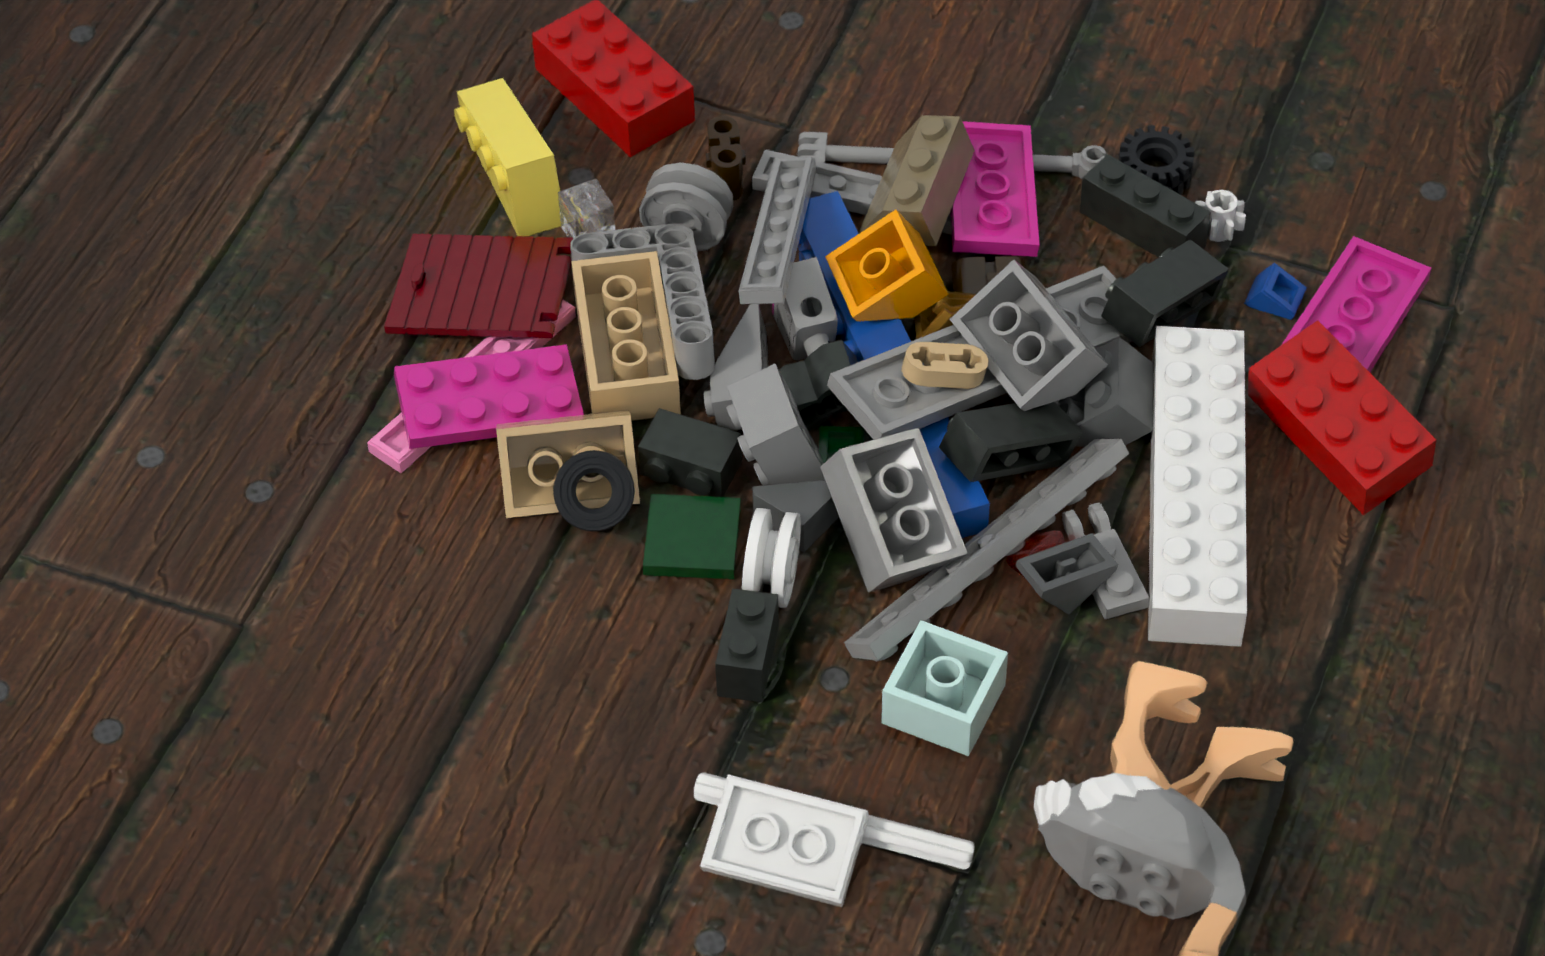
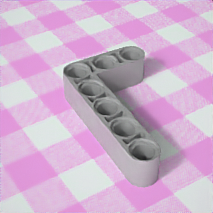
(681, 283)

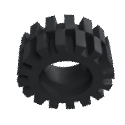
(1160, 147)

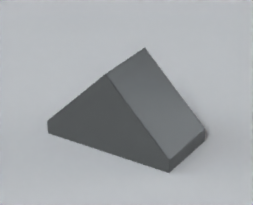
(807, 498)
(1068, 571)

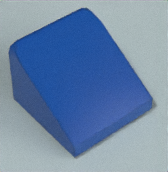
(1275, 292)

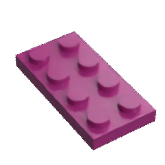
(997, 195)
(1365, 299)
(472, 394)

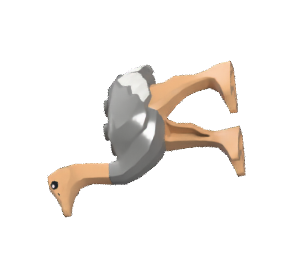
(1151, 840)

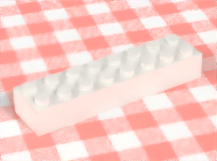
(1198, 488)

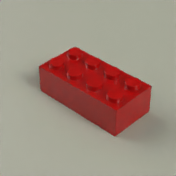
(613, 77)
(1341, 417)

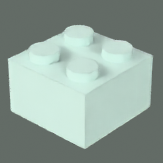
(944, 687)

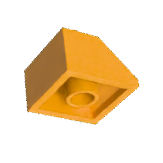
(886, 271)

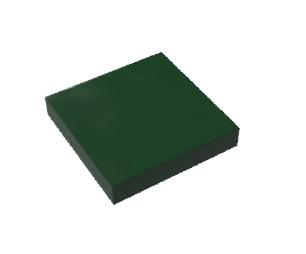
(692, 536)

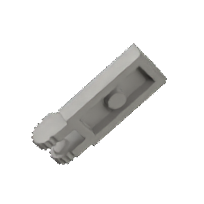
(1123, 589)

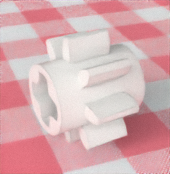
(1225, 214)

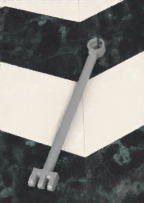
(815, 146)

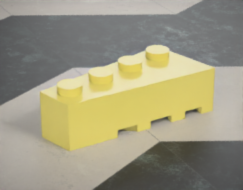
(511, 155)

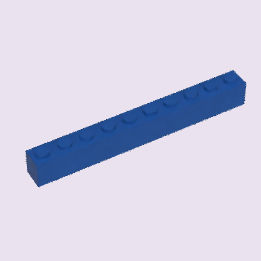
(824, 230)

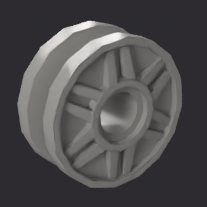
(688, 197)

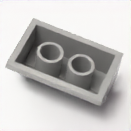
(1028, 339)
(893, 509)

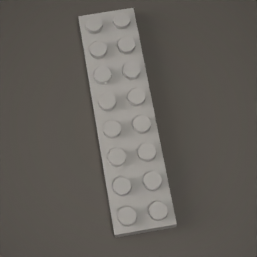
(891, 404)

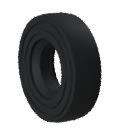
(621, 497)

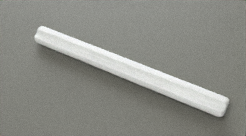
(878, 832)

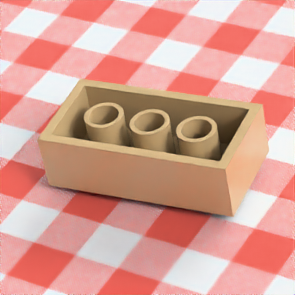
(626, 335)

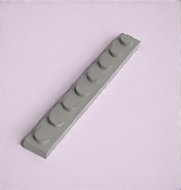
(999, 539)

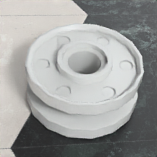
(772, 554)

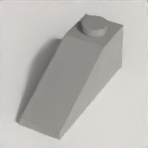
(741, 357)

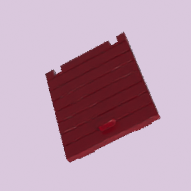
(480, 286)

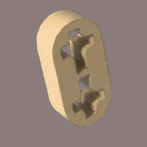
(944, 365)

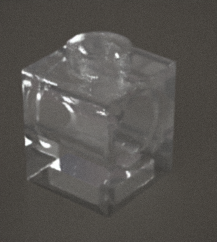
(585, 209)

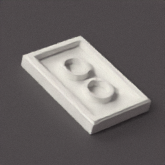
(784, 840)

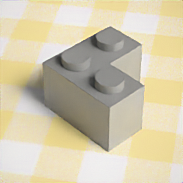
(773, 429)

